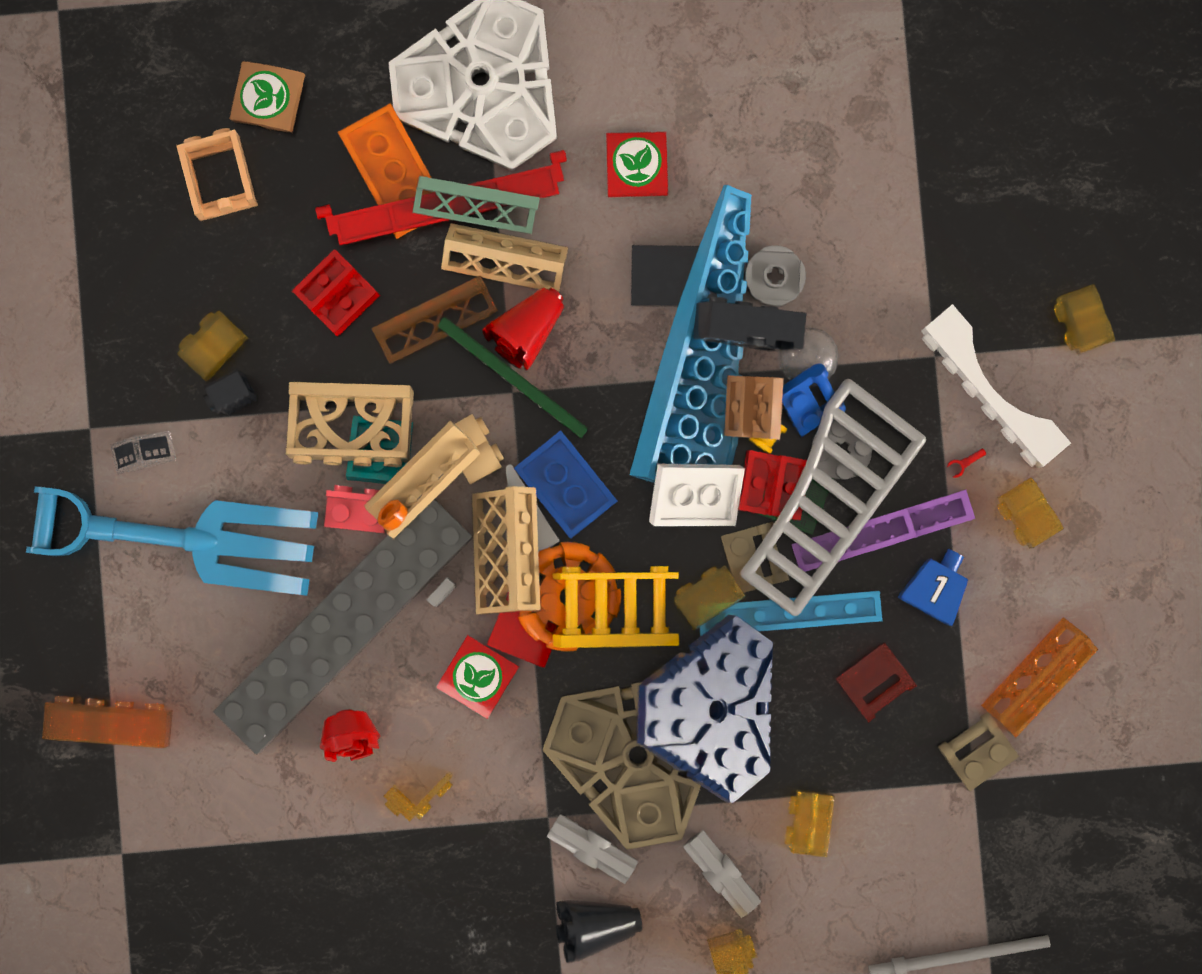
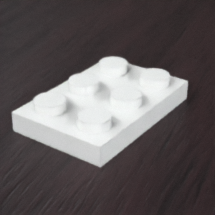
(696, 495)

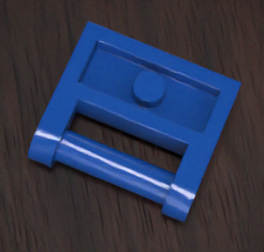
(800, 402)

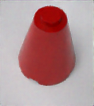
(525, 327)

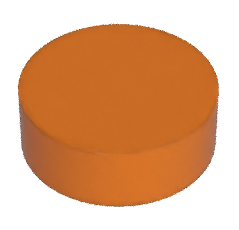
(392, 515)

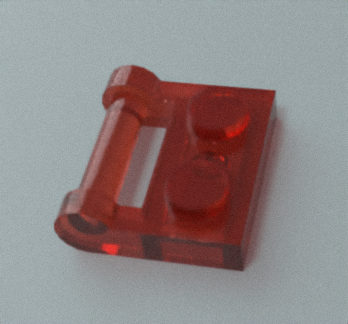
(869, 674)

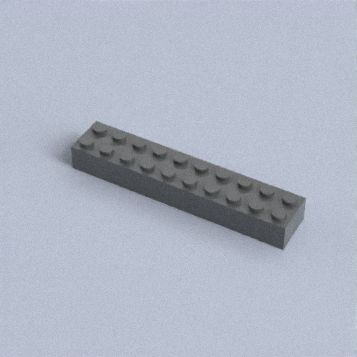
(341, 626)

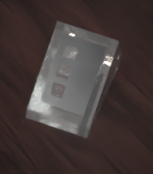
(143, 451)

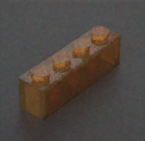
(107, 723)

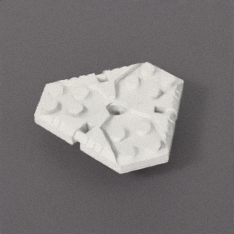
(504, 117)

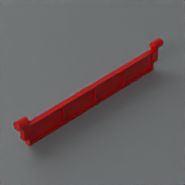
(398, 215)

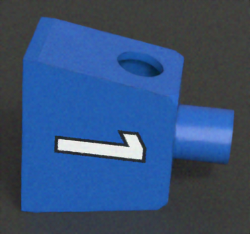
(937, 588)

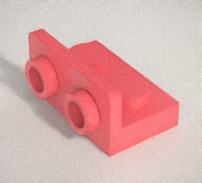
(348, 511)

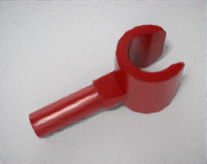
(967, 461)

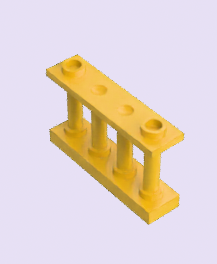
(630, 633)

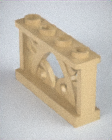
(320, 393)

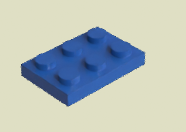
(565, 484)

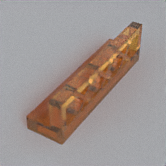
(429, 309)
(1047, 682)

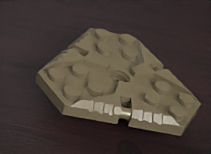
(593, 742)

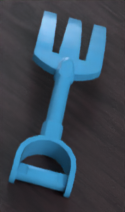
(204, 541)

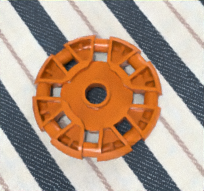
(550, 604)

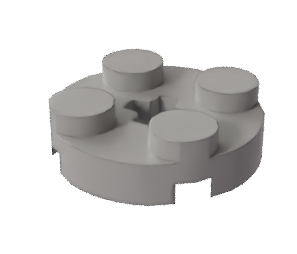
(787, 265)
(856, 447)

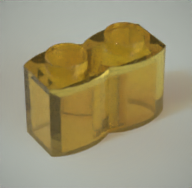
(1084, 320)
(211, 344)
(1030, 513)

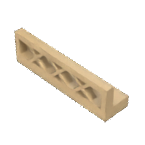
(504, 251)
(422, 474)

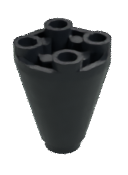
(594, 927)

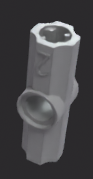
(592, 848)
(722, 874)

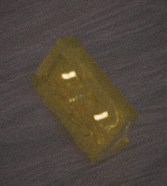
(708, 597)

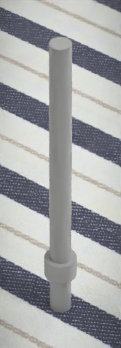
(901, 965)

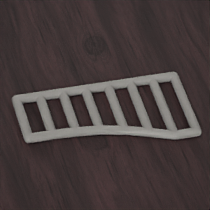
(810, 472)

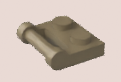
(739, 549)
(983, 760)

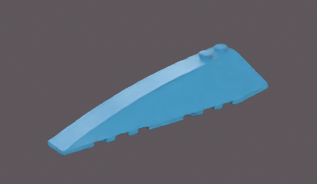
(691, 384)

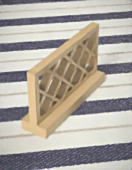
(519, 550)

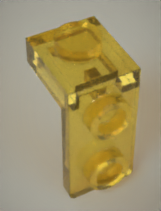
(400, 804)

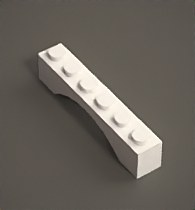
(954, 341)

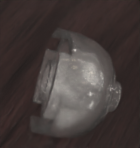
(817, 348)

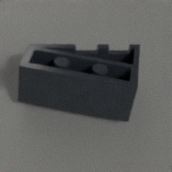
(749, 326)

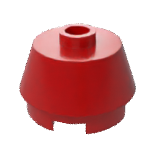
(349, 735)

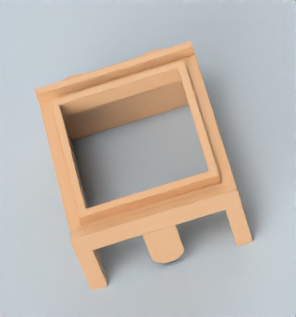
(197, 148)

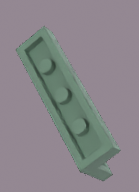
(478, 193)

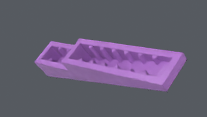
(895, 528)

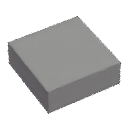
(441, 592)

